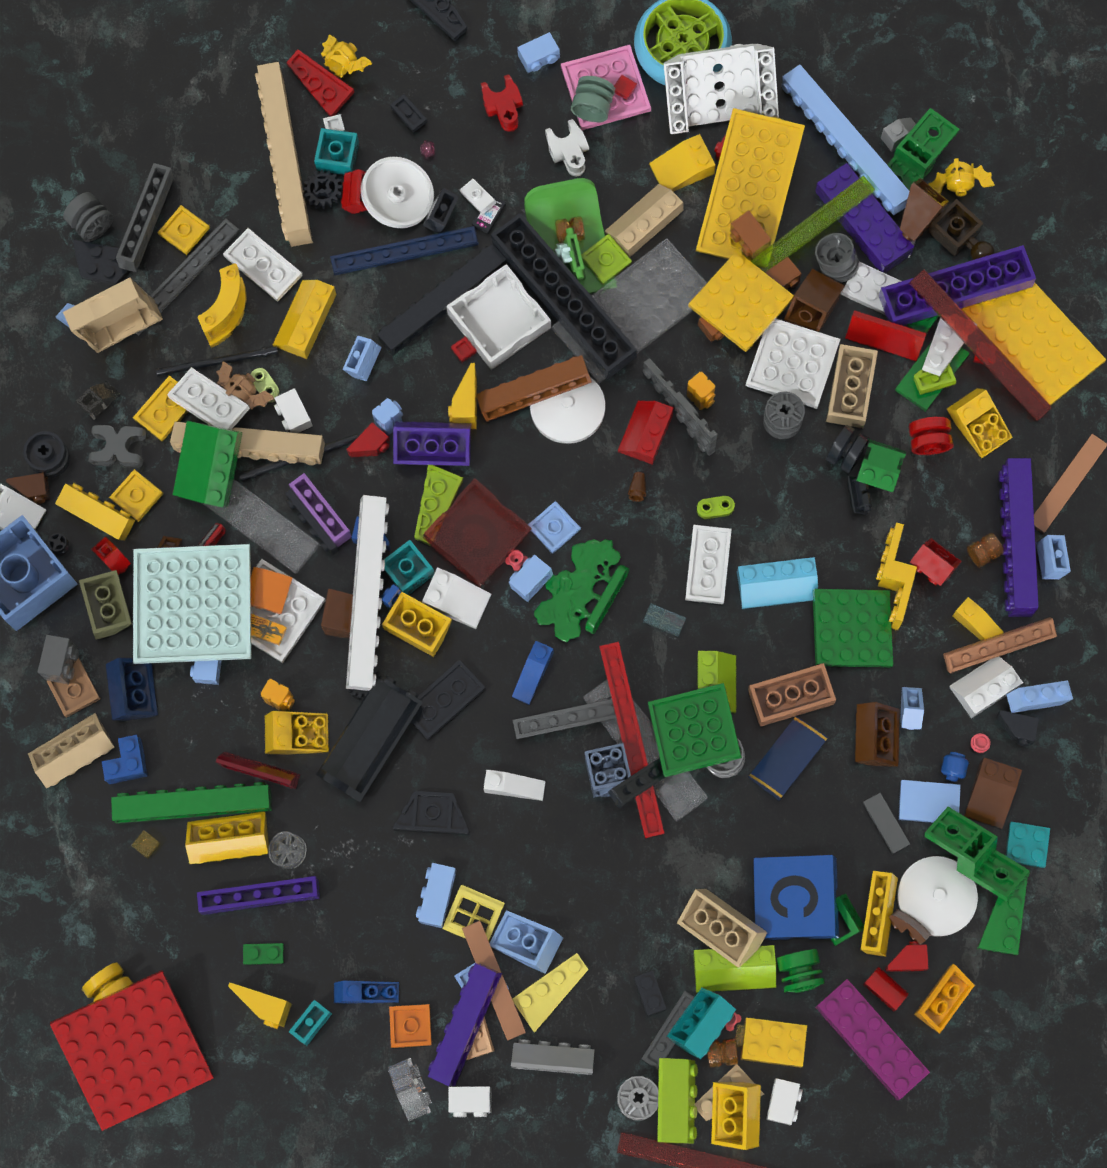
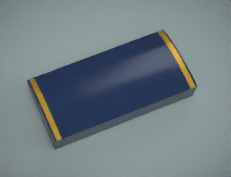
(788, 758)

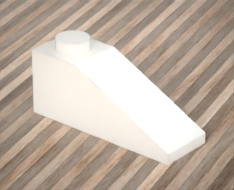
(513, 785)

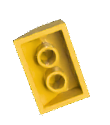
(417, 624)
(736, 1114)

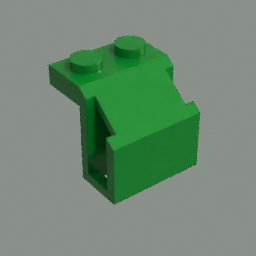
(881, 465)

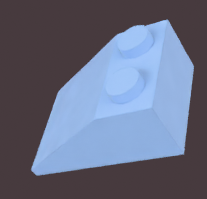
(526, 941)

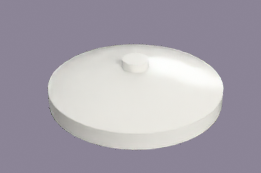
(397, 192)
(570, 415)
(937, 895)

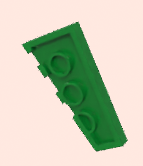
(1005, 924)

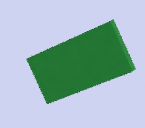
(908, 388)

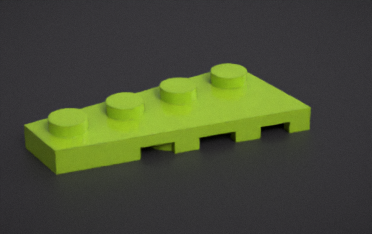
(438, 496)

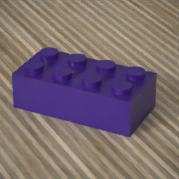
(432, 443)

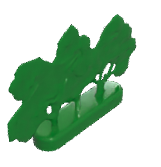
(575, 590)

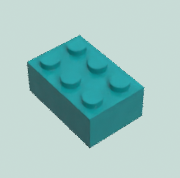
(701, 1023)

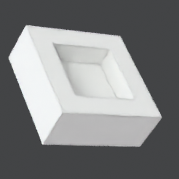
(334, 123)

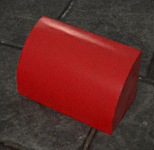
(886, 989)

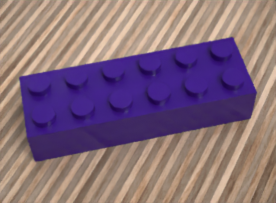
(867, 223)

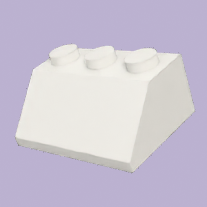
(985, 685)

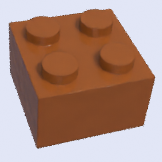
(749, 235)

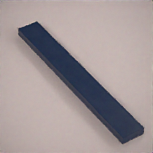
(404, 250)

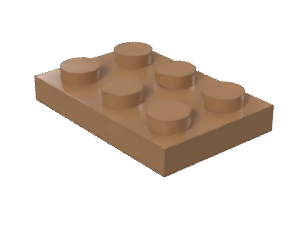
(77, 694)

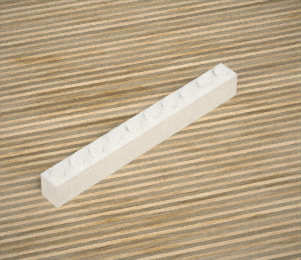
(366, 593)

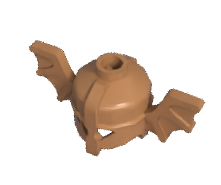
(242, 387)

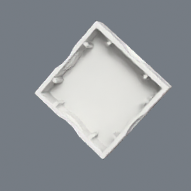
(498, 317)

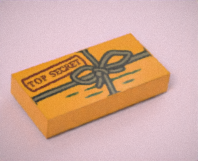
(267, 629)

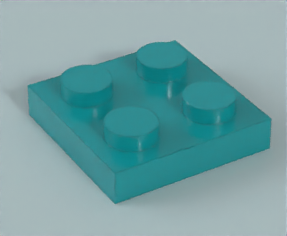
(1028, 844)

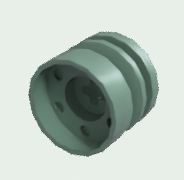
(593, 99)

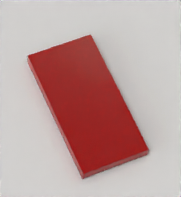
(885, 335)

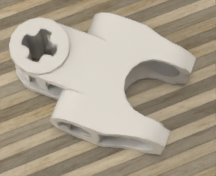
(569, 148)

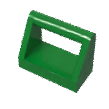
(850, 916)

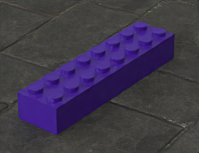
(963, 283)
(1019, 537)

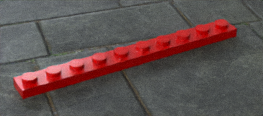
(630, 734)

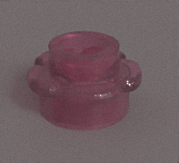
(427, 148)

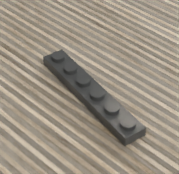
(564, 719)

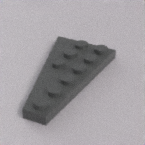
(684, 410)

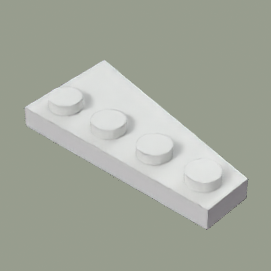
(942, 349)

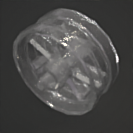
(287, 850)

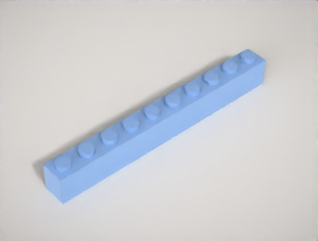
(845, 138)

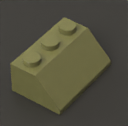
(105, 604)

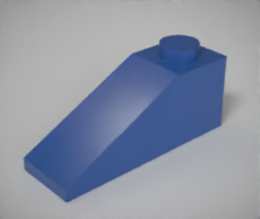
(533, 672)

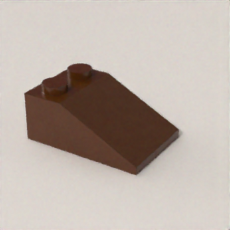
(992, 793)

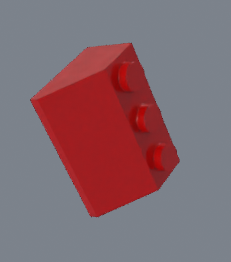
(646, 430)

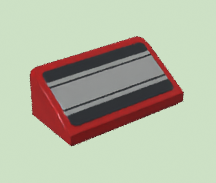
(213, 535)

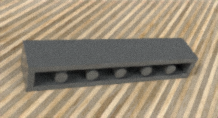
(144, 217)

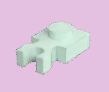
(563, 252)

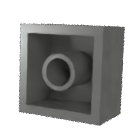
(58, 659)

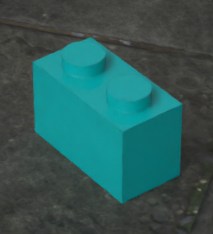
(310, 1022)

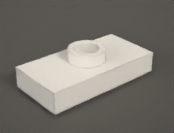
(477, 196)

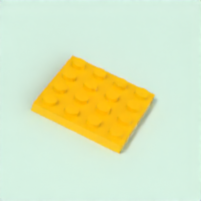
(741, 301)

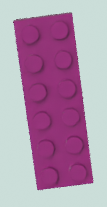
(872, 1040)

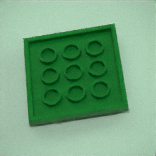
(852, 628)
(694, 730)

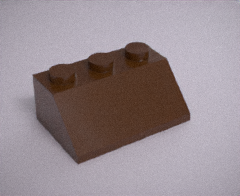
(877, 734)

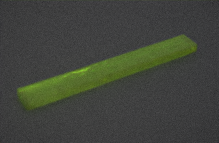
(814, 224)

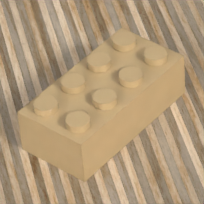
(851, 386)

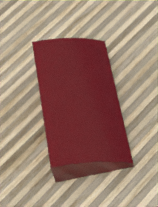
(258, 769)

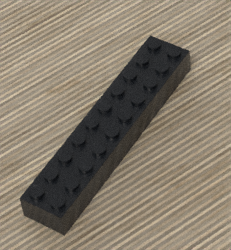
(564, 296)

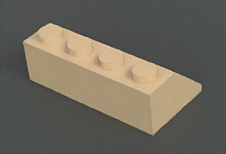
(645, 219)
(70, 751)
(721, 927)

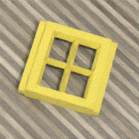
(480, 899)

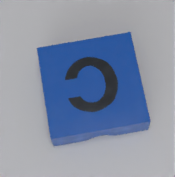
(796, 897)

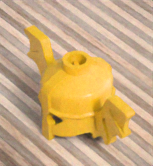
(341, 57)
(963, 179)

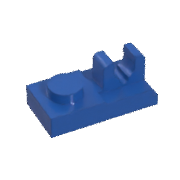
(390, 596)

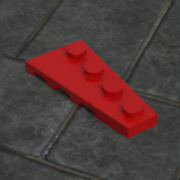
(323, 85)

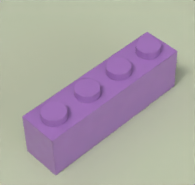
(320, 510)

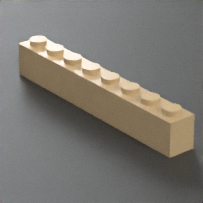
(268, 445)

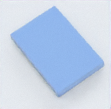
(926, 800)

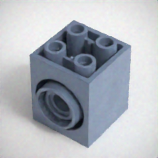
(606, 768)

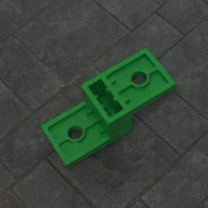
(919, 150)
(977, 853)

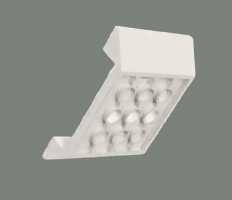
(747, 80)

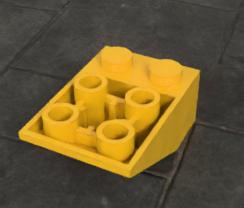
(980, 421)
(296, 733)

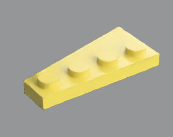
(547, 993)

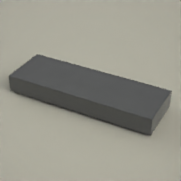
(886, 823)

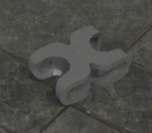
(117, 446)

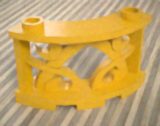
(228, 308)

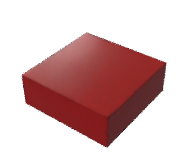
(624, 87)
(463, 349)

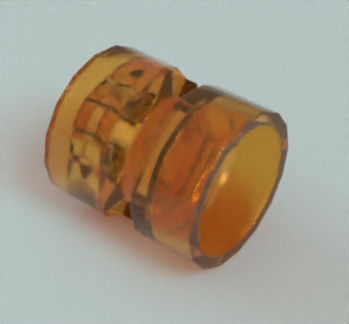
(575, 223)
(982, 551)
(722, 1053)

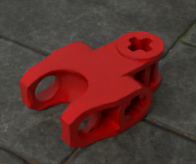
(503, 103)

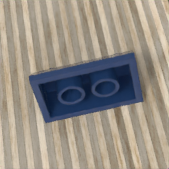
(131, 689)

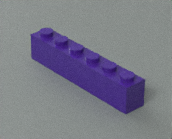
(258, 895)
(464, 1024)

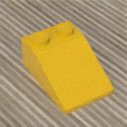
(683, 164)
(465, 400)
(266, 1007)

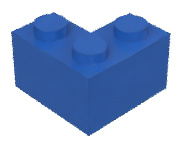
(131, 763)

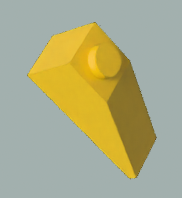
(976, 620)

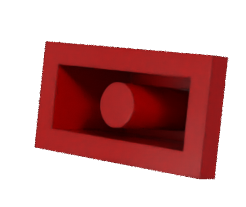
(369, 443)
(111, 556)
(910, 958)

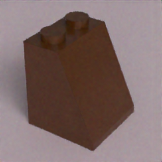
(921, 209)
(814, 301)
(337, 614)

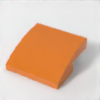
(269, 589)

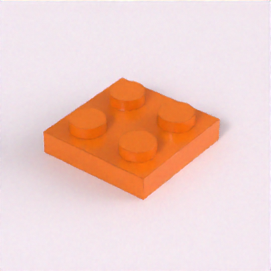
(410, 1026)

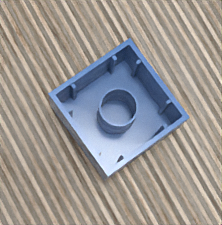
(28, 574)

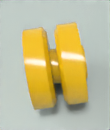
(106, 982)

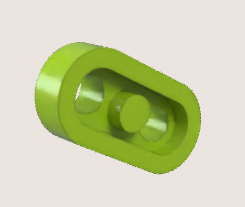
(716, 508)

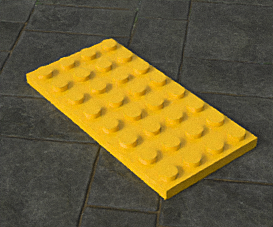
(750, 176)
(1037, 340)

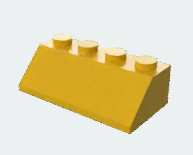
(305, 317)
(227, 838)

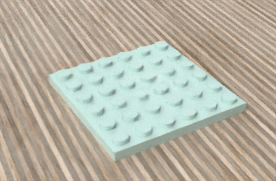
(192, 604)

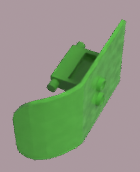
(562, 201)

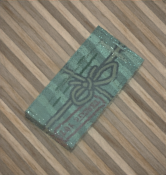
(664, 620)

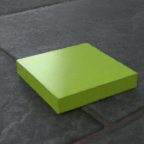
(606, 259)

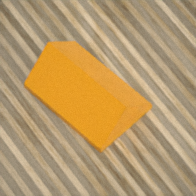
(945, 998)

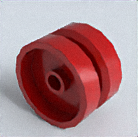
(930, 436)

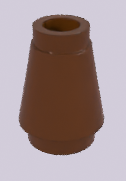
(637, 488)

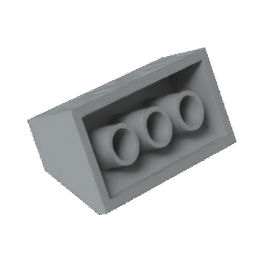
(553, 1058)

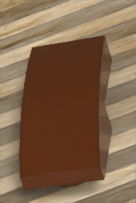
(903, 921)

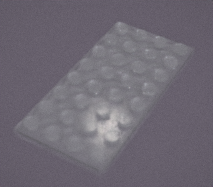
(644, 299)

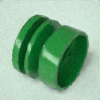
(800, 971)

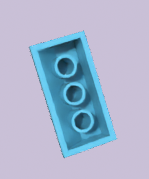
(777, 582)

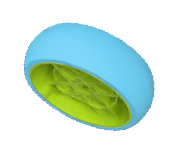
(666, 14)

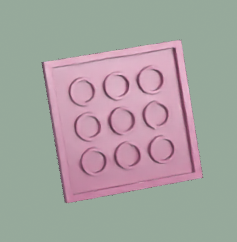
(609, 66)

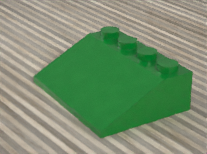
(207, 464)

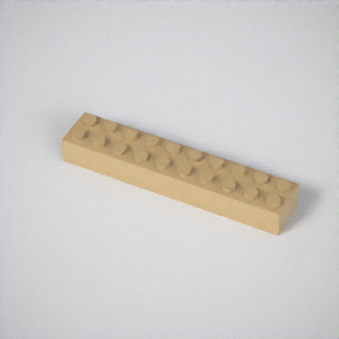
(283, 154)

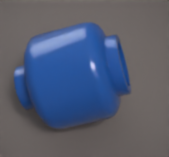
(954, 766)

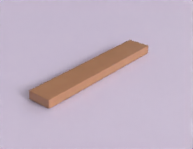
(1068, 483)
(1000, 645)
(501, 999)

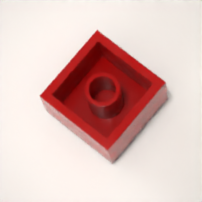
(935, 562)

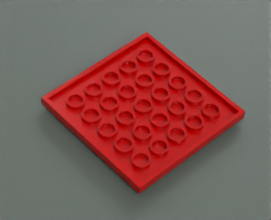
(131, 1050)

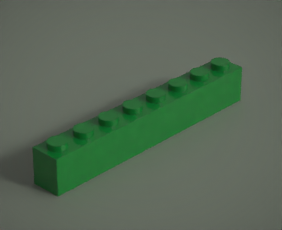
(191, 803)

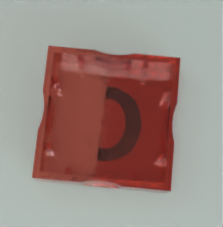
(477, 533)

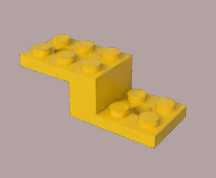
(896, 576)

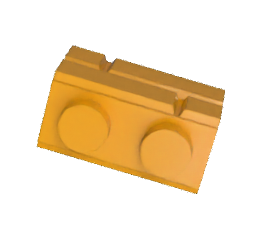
(701, 391)
(277, 696)

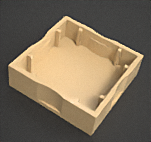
(113, 315)

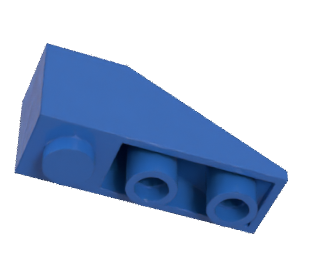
(366, 992)

